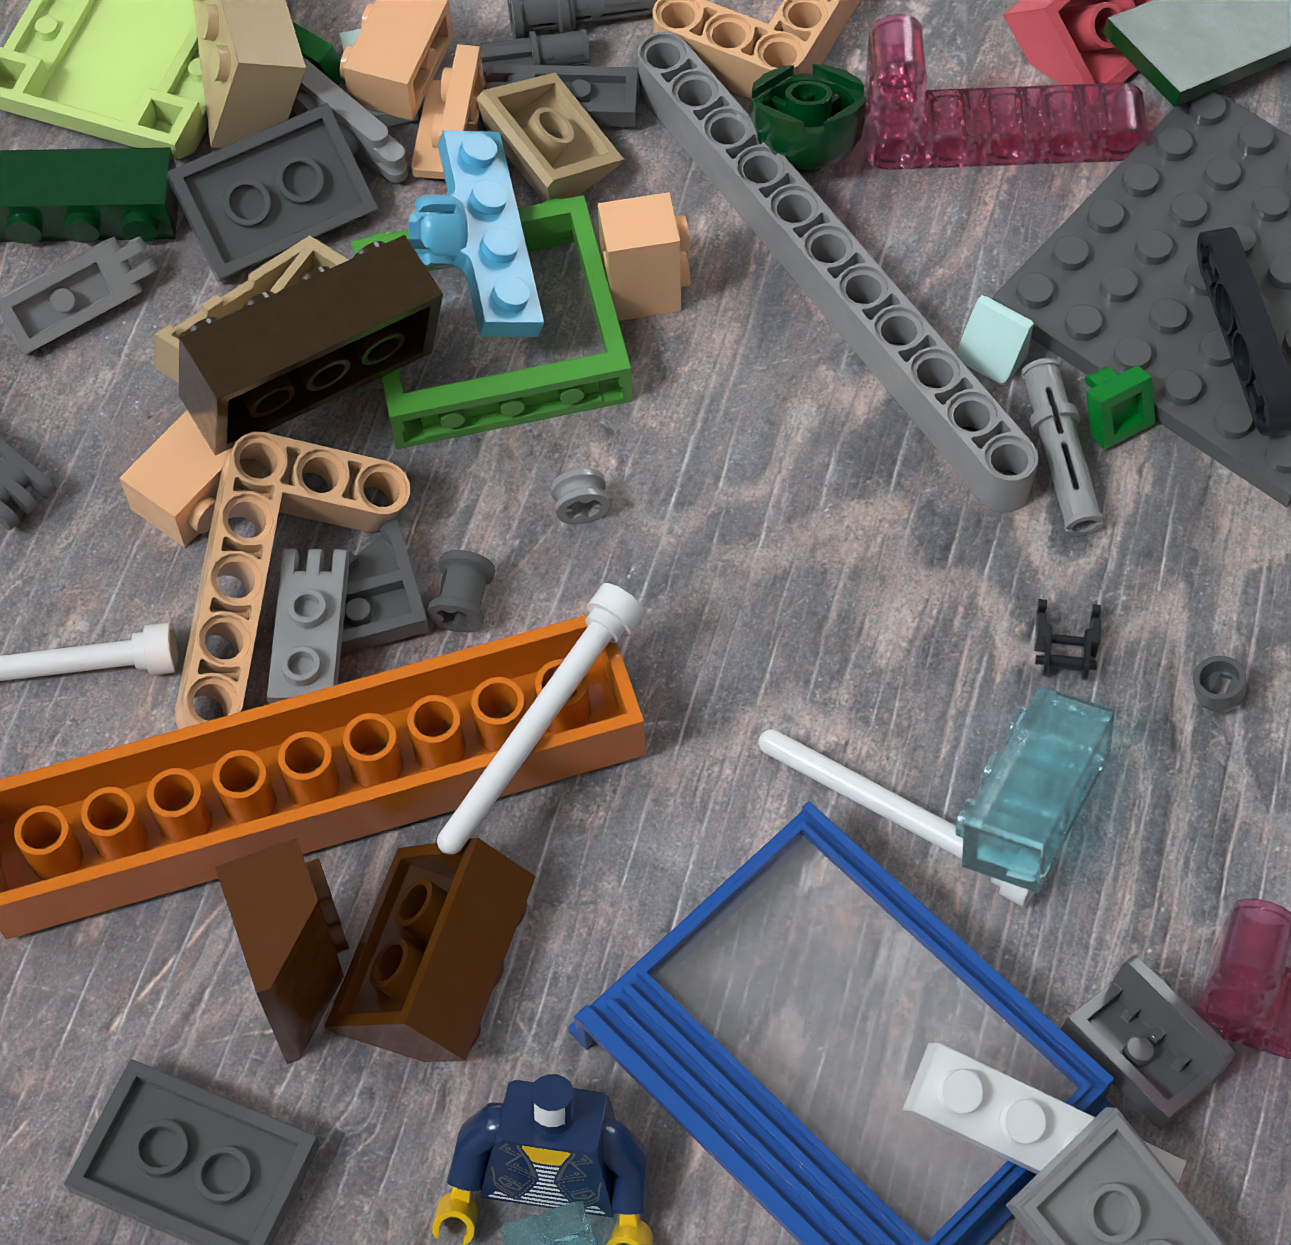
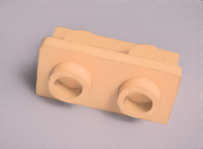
(448, 106)

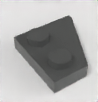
(381, 594)

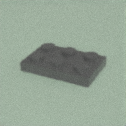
(272, 192)
(191, 1161)

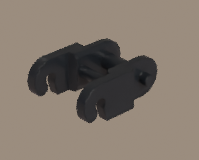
(1044, 639)

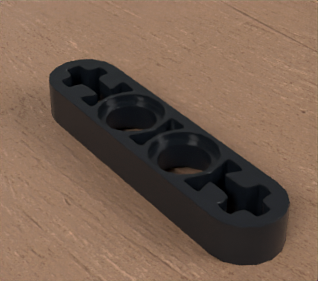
(1246, 329)

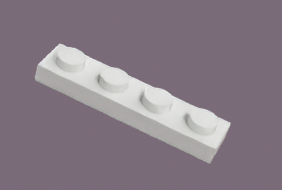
(999, 1111)

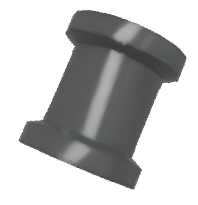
(461, 591)

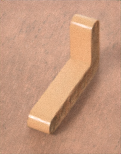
(744, 48)
(250, 557)

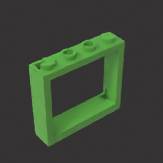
(529, 392)

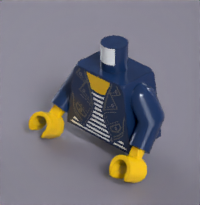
(547, 1151)

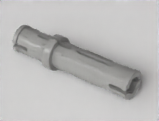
(1045, 390)

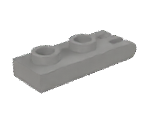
(308, 624)

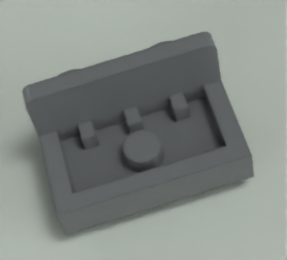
(1150, 1042)

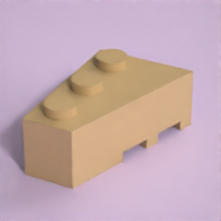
(247, 66)

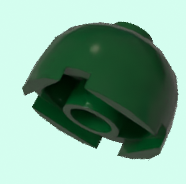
(809, 116)

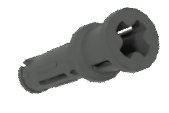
(566, 14)

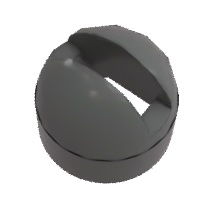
(1208, 679)

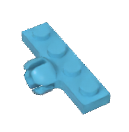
(480, 234)

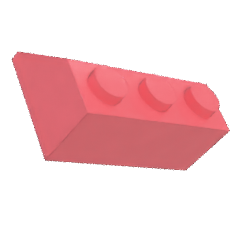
(1068, 40)

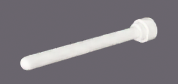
(610, 616)
(148, 650)
(875, 799)

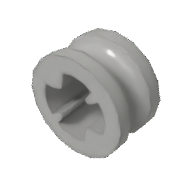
(580, 496)

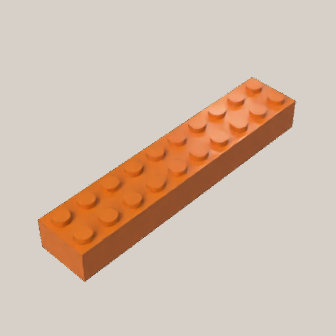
(301, 769)

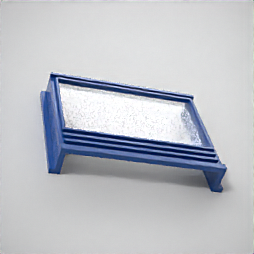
(794, 1030)

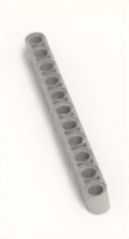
(804, 236)

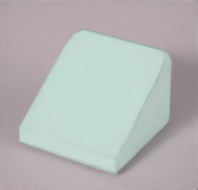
(995, 340)

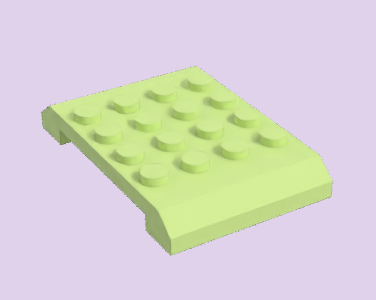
(109, 71)

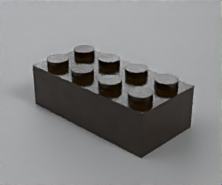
(308, 342)

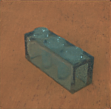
(1035, 788)

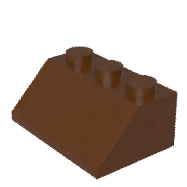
(287, 938)
(432, 951)

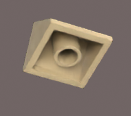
(548, 136)

